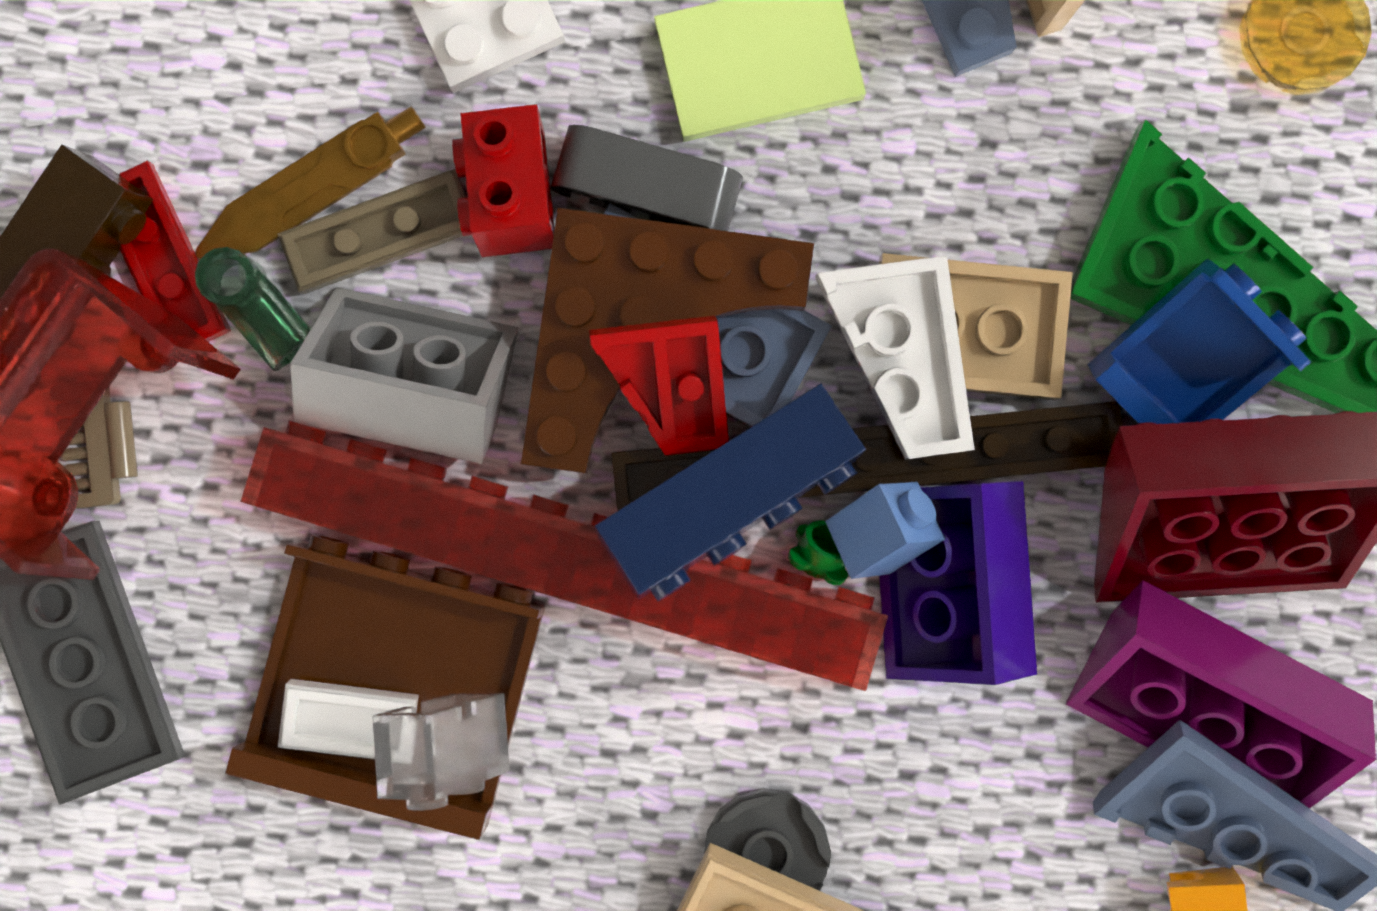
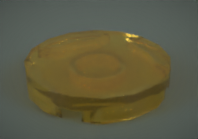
(1305, 42)

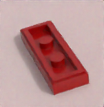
(165, 261)

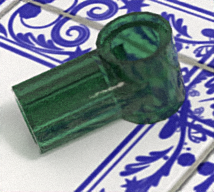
(257, 309)

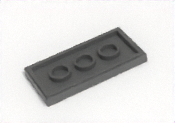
(85, 674)

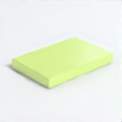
(757, 62)

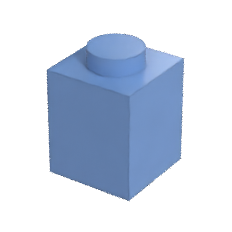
(885, 529)

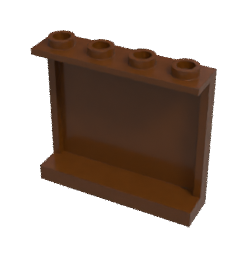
(390, 632)

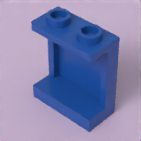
(1198, 350)

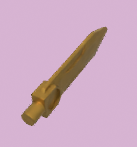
(312, 183)

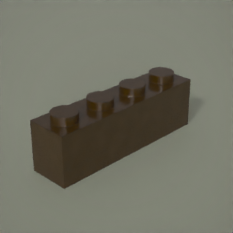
(73, 209)

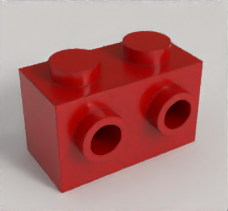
(505, 181)

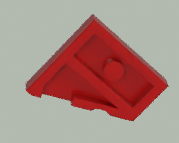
(671, 379)

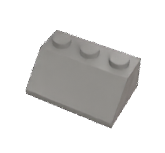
(403, 374)

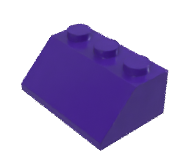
(968, 600)

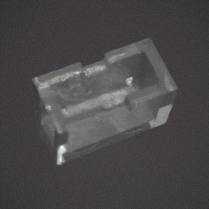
(442, 750)

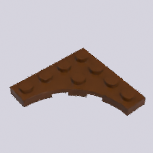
(634, 273)

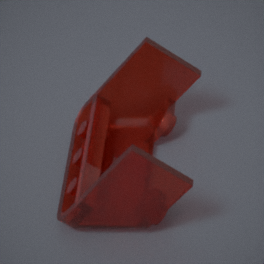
(60, 350)

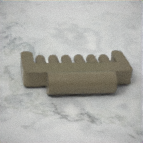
(108, 451)

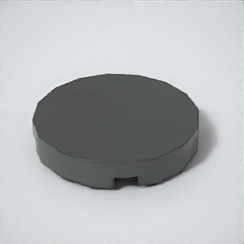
(768, 822)

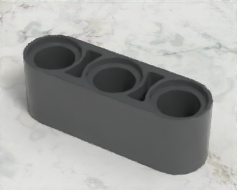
(646, 179)

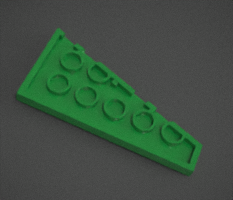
(1170, 220)

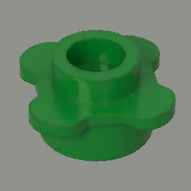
(817, 553)

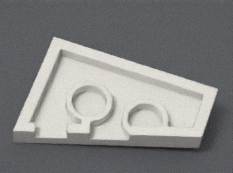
(908, 349)

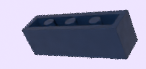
(729, 493)

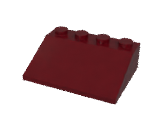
(1238, 505)

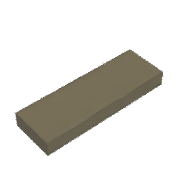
(374, 232)

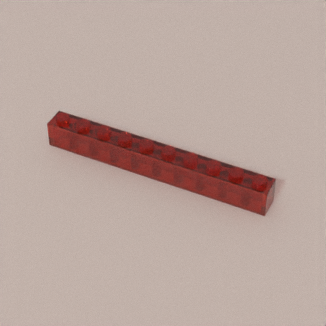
(558, 554)

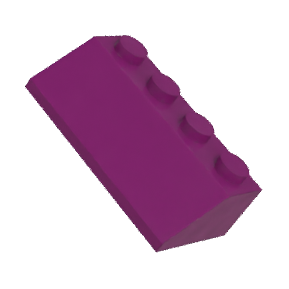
(1266, 709)

